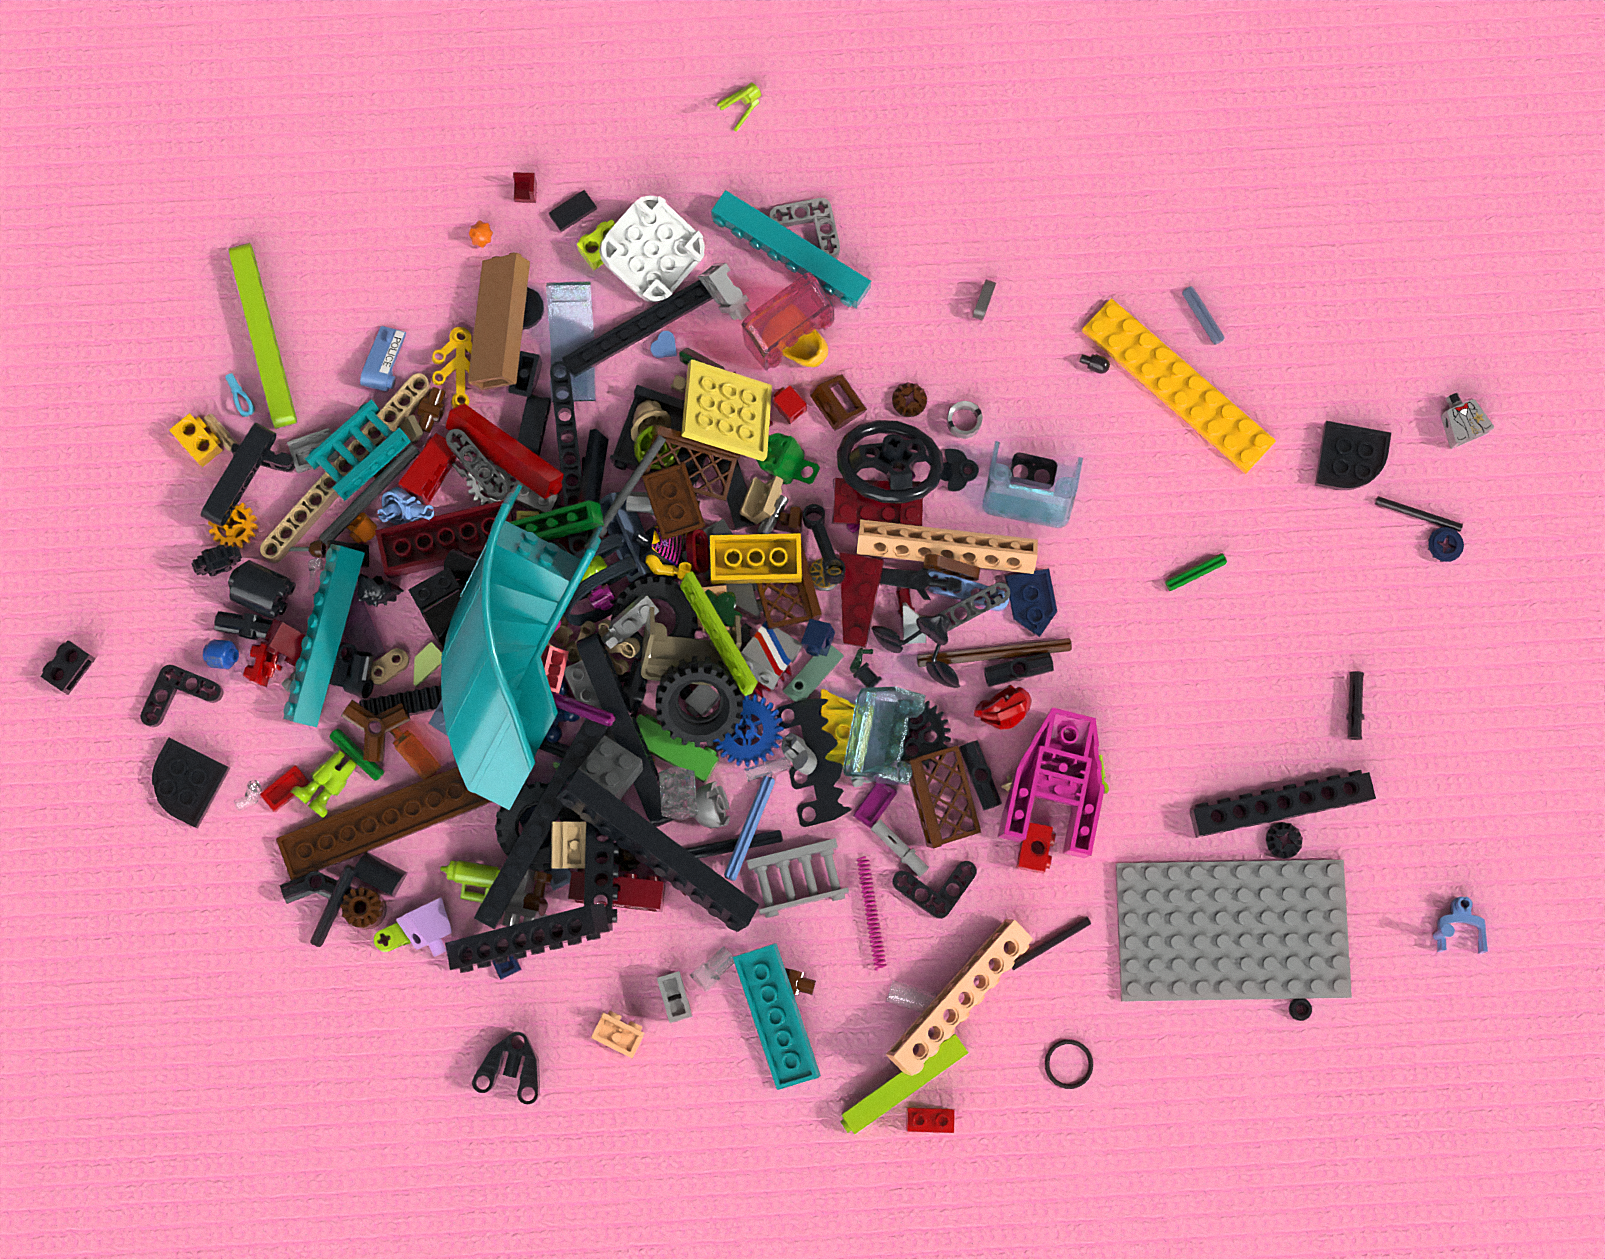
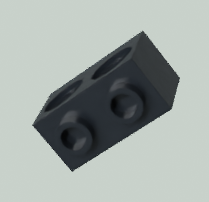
(72, 671)

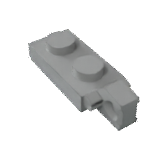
(628, 621)

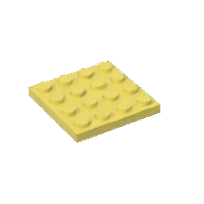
(727, 410)

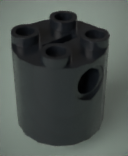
(260, 589)

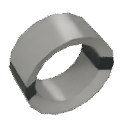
(967, 405)

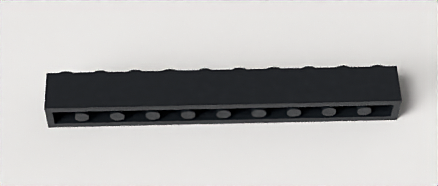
(657, 850)

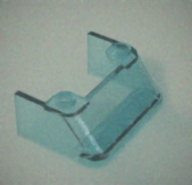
(1029, 503)

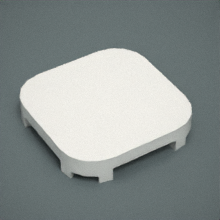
(651, 249)

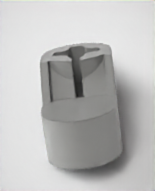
(799, 754)

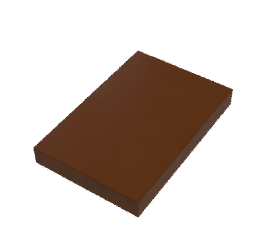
(673, 501)

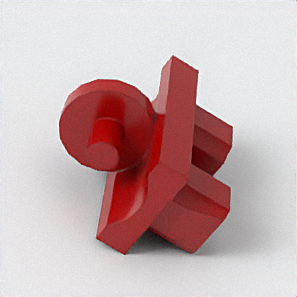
(263, 667)

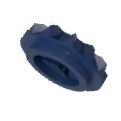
(1454, 540)

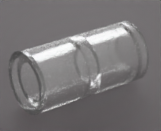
(909, 996)

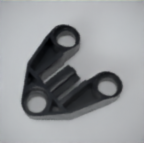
(492, 1065)

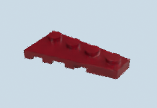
(859, 597)

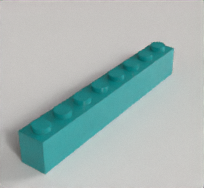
(790, 249)
(323, 635)

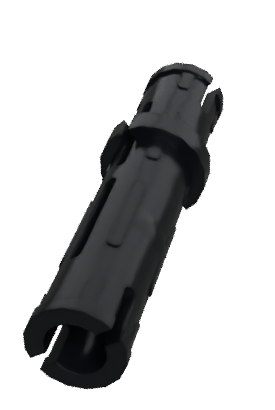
(1355, 706)

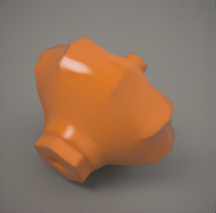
(480, 234)

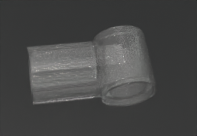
(709, 972)

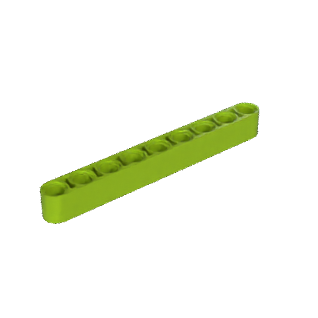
(262, 335)

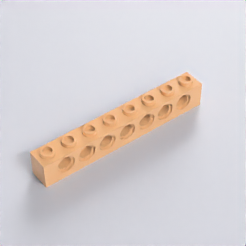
(973, 548)
(902, 1051)

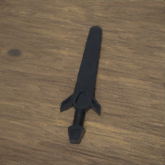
(918, 580)

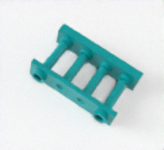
(368, 467)

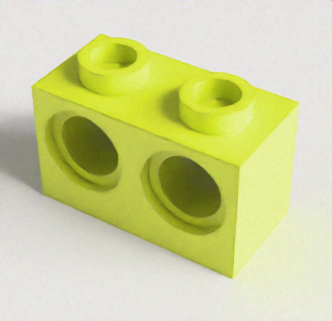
(594, 239)

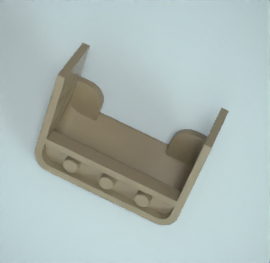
(663, 651)

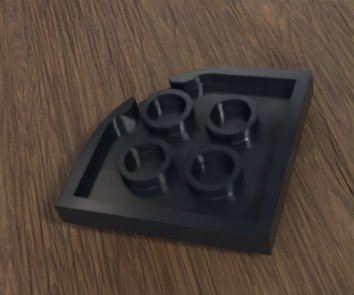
(1351, 456)
(186, 781)

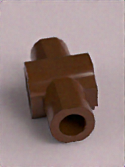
(431, 409)
(799, 982)

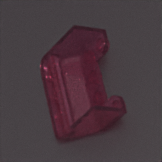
(785, 319)

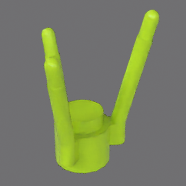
(748, 95)

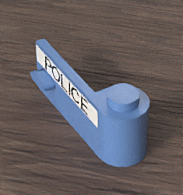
(378, 367)

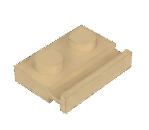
(568, 844)

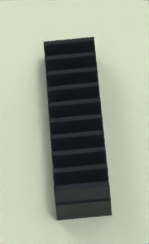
(415, 701)

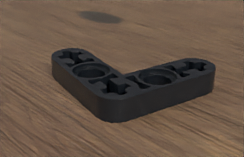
(171, 687)
(942, 895)

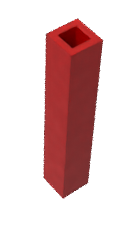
(506, 451)

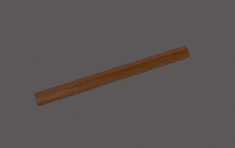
(998, 652)

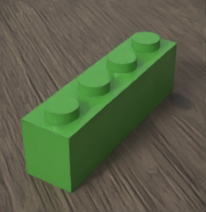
(673, 752)

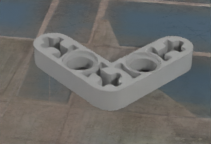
(817, 217)

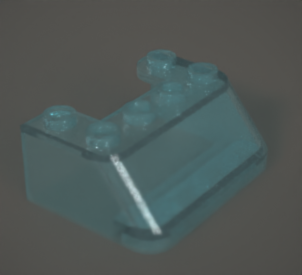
(880, 733)

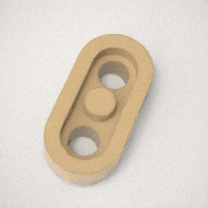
(388, 667)

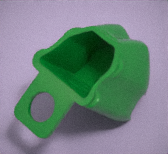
(786, 459)

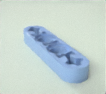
(967, 587)

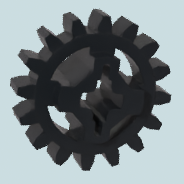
(216, 560)

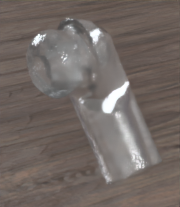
(251, 796)

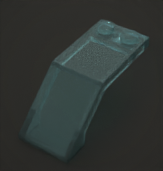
(571, 328)

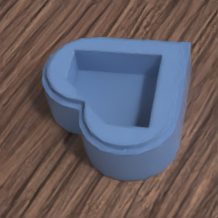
(664, 346)

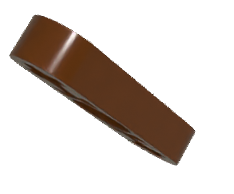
(951, 567)

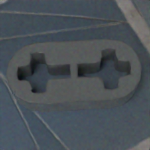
(984, 300)

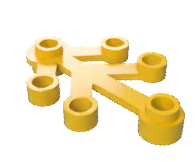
(459, 363)

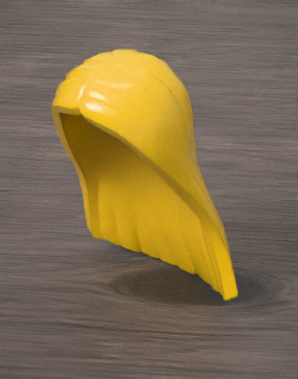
(809, 350)

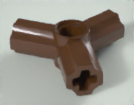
(375, 741)

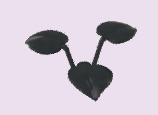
(936, 629)

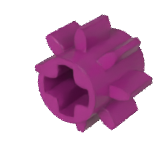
(602, 597)

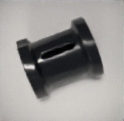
(867, 676)

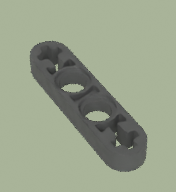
(475, 465)
(972, 611)

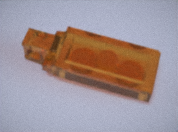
(415, 753)

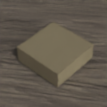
(412, 429)

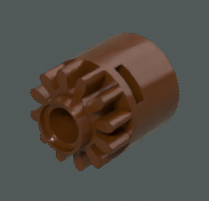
(374, 912)

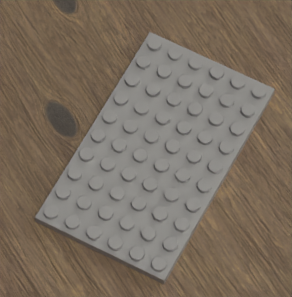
(1232, 930)

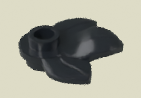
(954, 469)

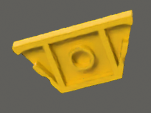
(839, 716)

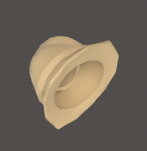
(649, 414)

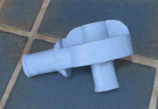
(402, 504)

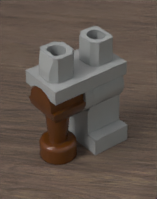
(525, 902)

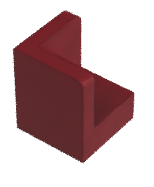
(525, 187)

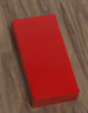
(279, 792)

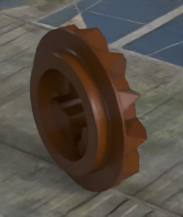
(914, 408)

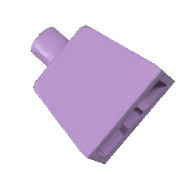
(427, 926)

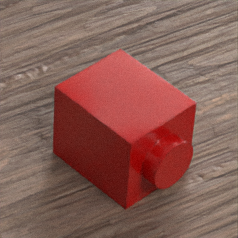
(789, 404)

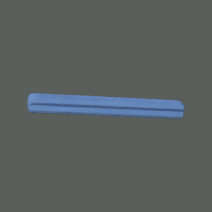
(749, 828)

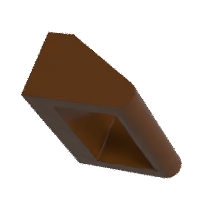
(830, 405)

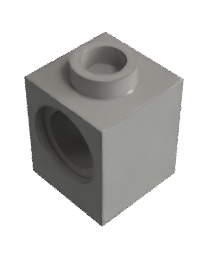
(701, 700)

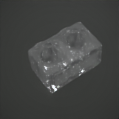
(678, 793)

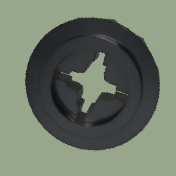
(1274, 844)

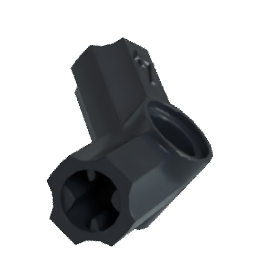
(302, 887)

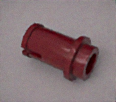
(903, 596)

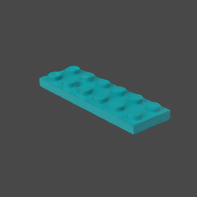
(776, 1016)

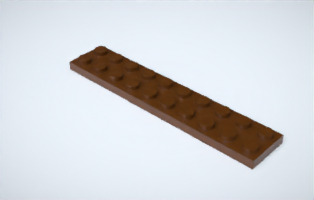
(377, 823)

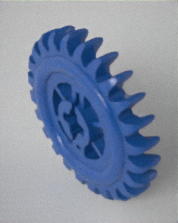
(768, 739)

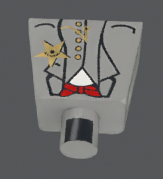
(1464, 421)

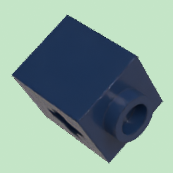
(817, 638)

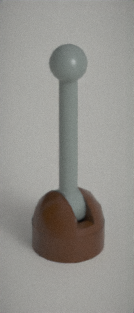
(315, 549)

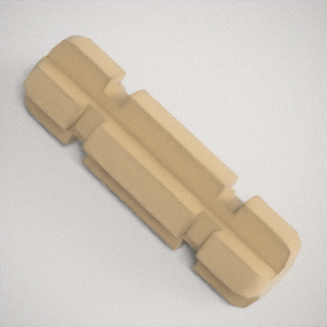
(219, 431)

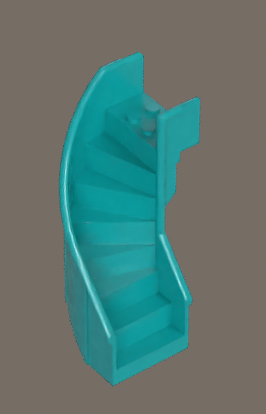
(491, 658)

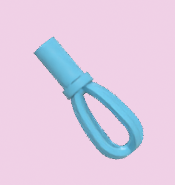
(235, 390)

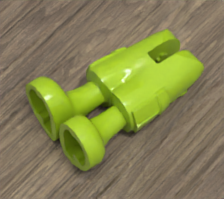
(330, 778)

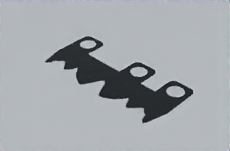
(826, 772)

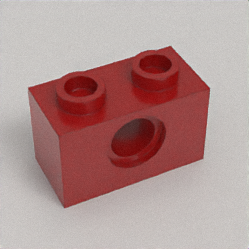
(1036, 862)
(930, 1120)

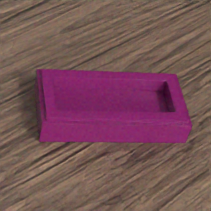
(875, 804)

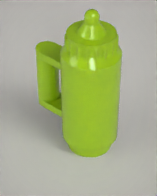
(471, 874)

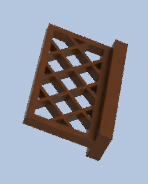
(674, 437)
(807, 593)
(924, 803)

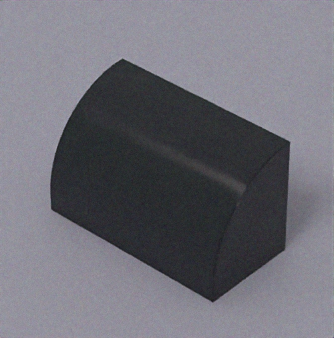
(380, 873)

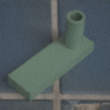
(812, 675)

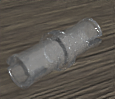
(767, 768)

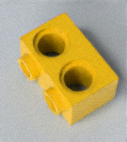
(193, 442)

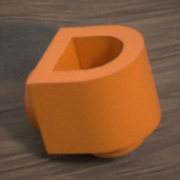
(362, 528)

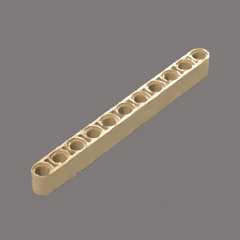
(320, 488)

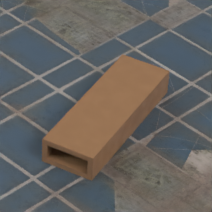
(499, 321)

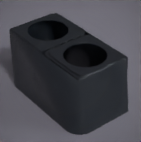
(1041, 463)

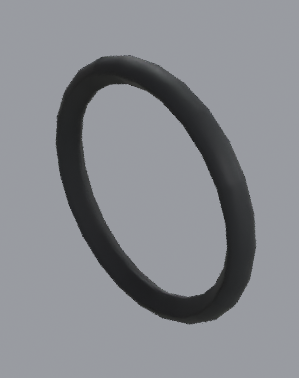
(1047, 1065)

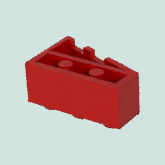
(428, 470)

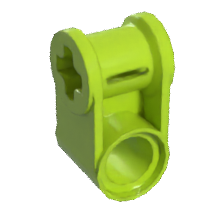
(397, 935)

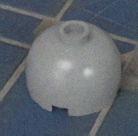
(711, 806)

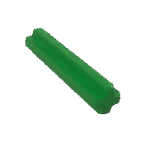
(1196, 572)
(356, 754)

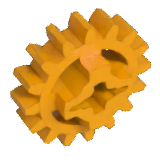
(233, 535)

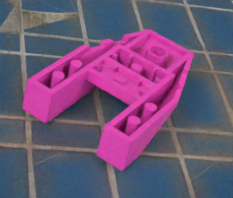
(1061, 768)

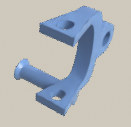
(1460, 915)

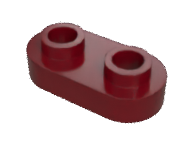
(697, 551)

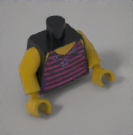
(661, 555)

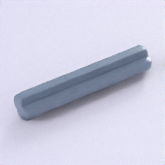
(1203, 315)

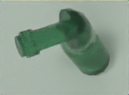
(858, 659)

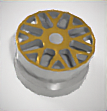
(817, 575)

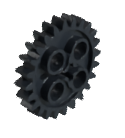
(937, 726)

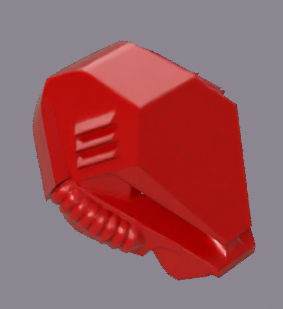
(1004, 708)

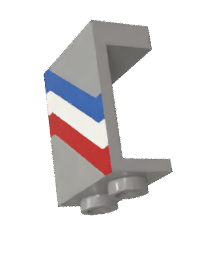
(770, 654)

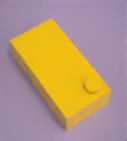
(755, 558)

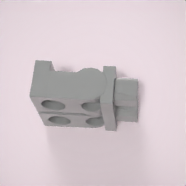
(724, 292)

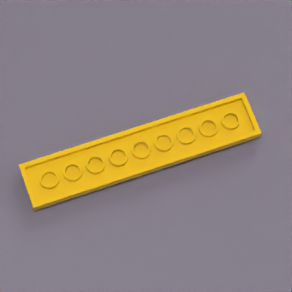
(1178, 386)

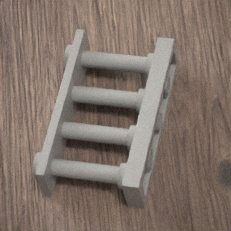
(804, 855)

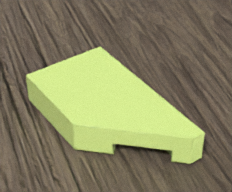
(426, 663)

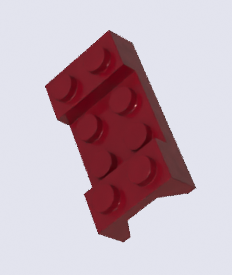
(852, 506)

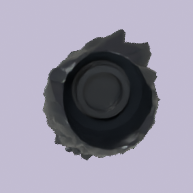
(376, 590)

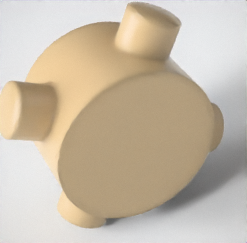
(679, 384)

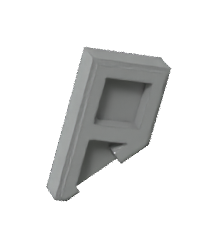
(910, 625)

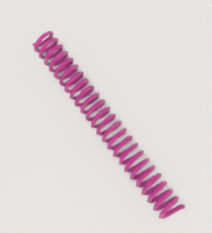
(869, 910)

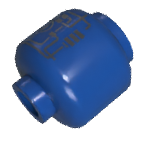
(220, 654)

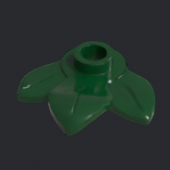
(724, 606)

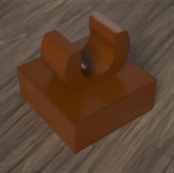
(792, 520)

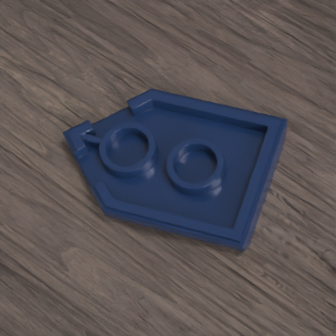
(1032, 599)

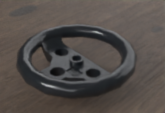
(890, 455)

